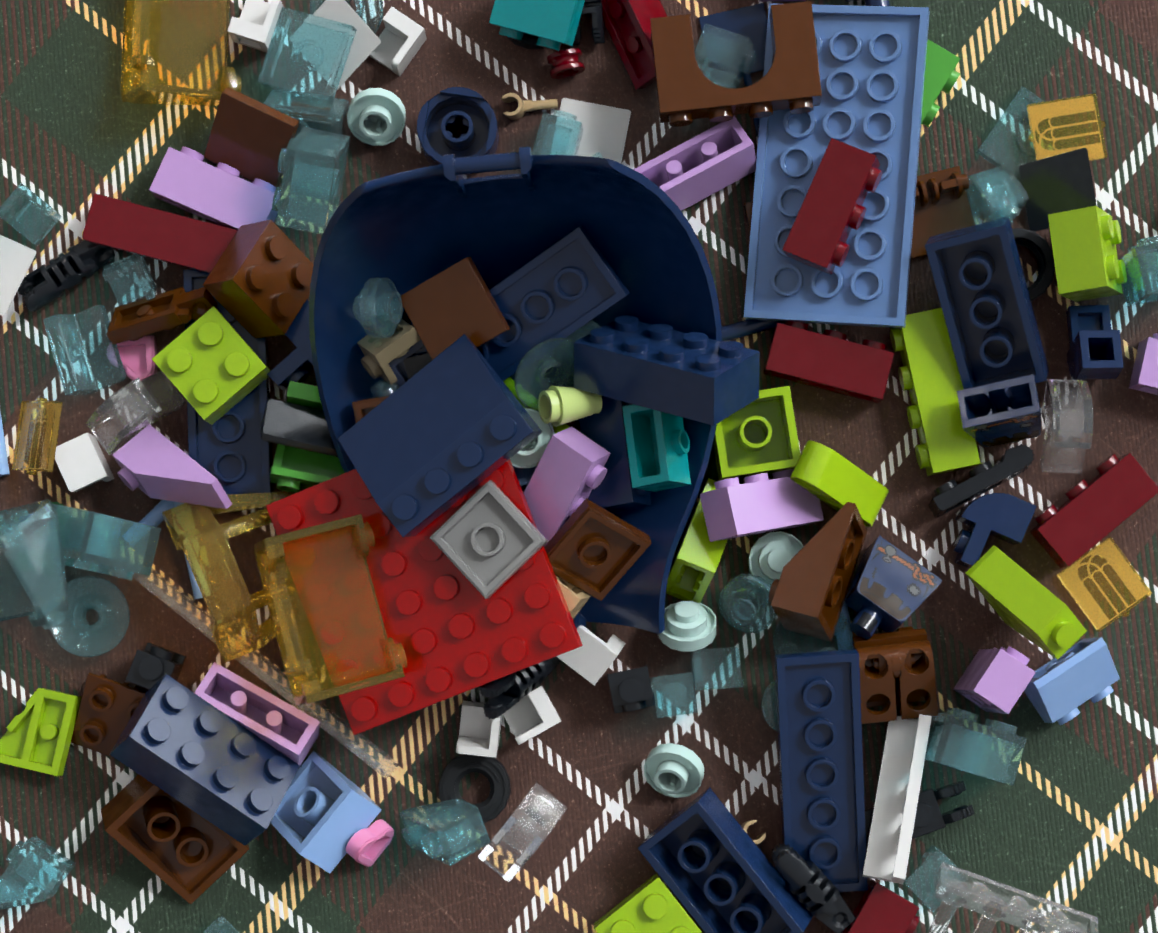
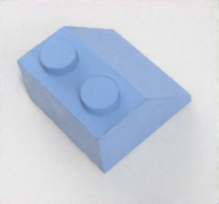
(1074, 678)
(322, 812)

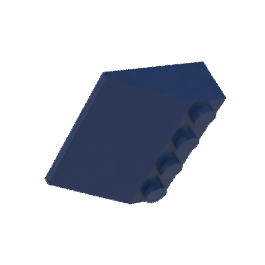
(437, 437)

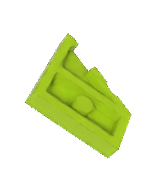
(41, 733)

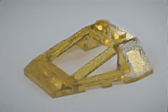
(216, 570)

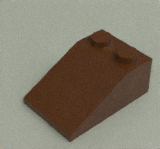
(819, 576)
(170, 838)

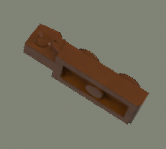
(160, 313)

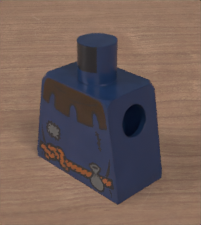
(1001, 411)
(887, 589)

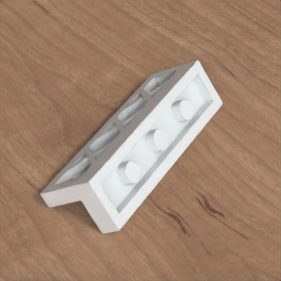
(897, 799)

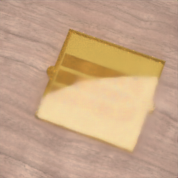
(1067, 126)
(37, 436)
(1104, 584)

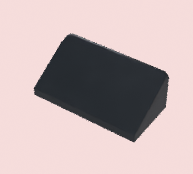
(296, 427)

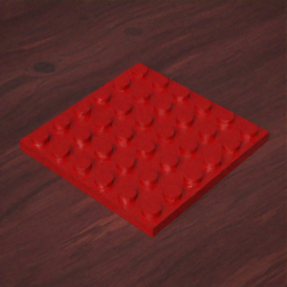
(428, 606)

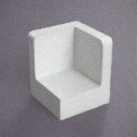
(255, 24)
(399, 41)
(82, 462)
(594, 656)
(531, 715)
(477, 732)

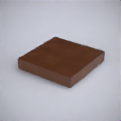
(249, 136)
(452, 306)
(595, 549)

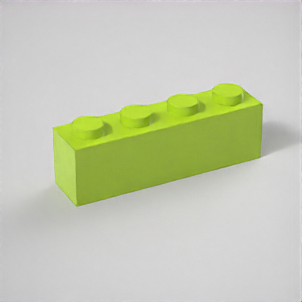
(933, 384)

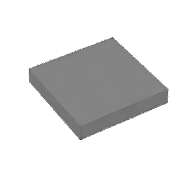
(488, 539)

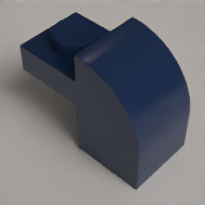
(1093, 345)
(295, 364)
(993, 515)

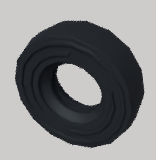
(491, 769)

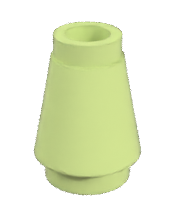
(567, 404)

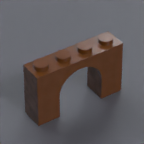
(689, 95)

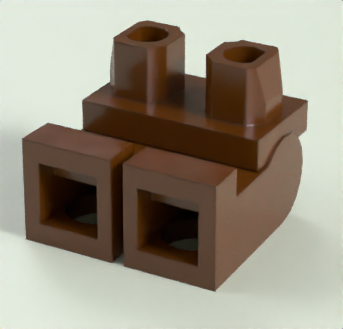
(898, 658)

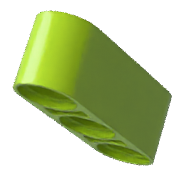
(838, 481)

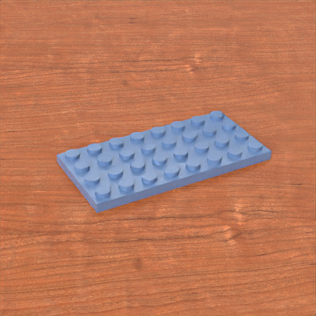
(870, 100)

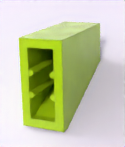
(696, 557)
(1025, 603)

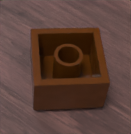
(261, 279)

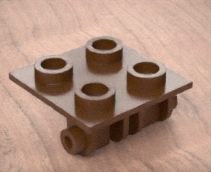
(940, 206)
(104, 712)

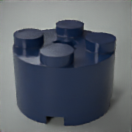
(451, 109)

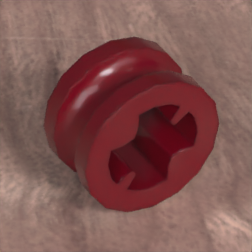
(565, 63)

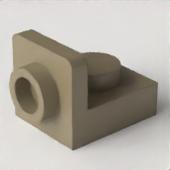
(381, 351)

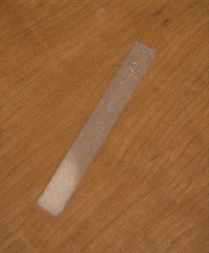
(271, 676)

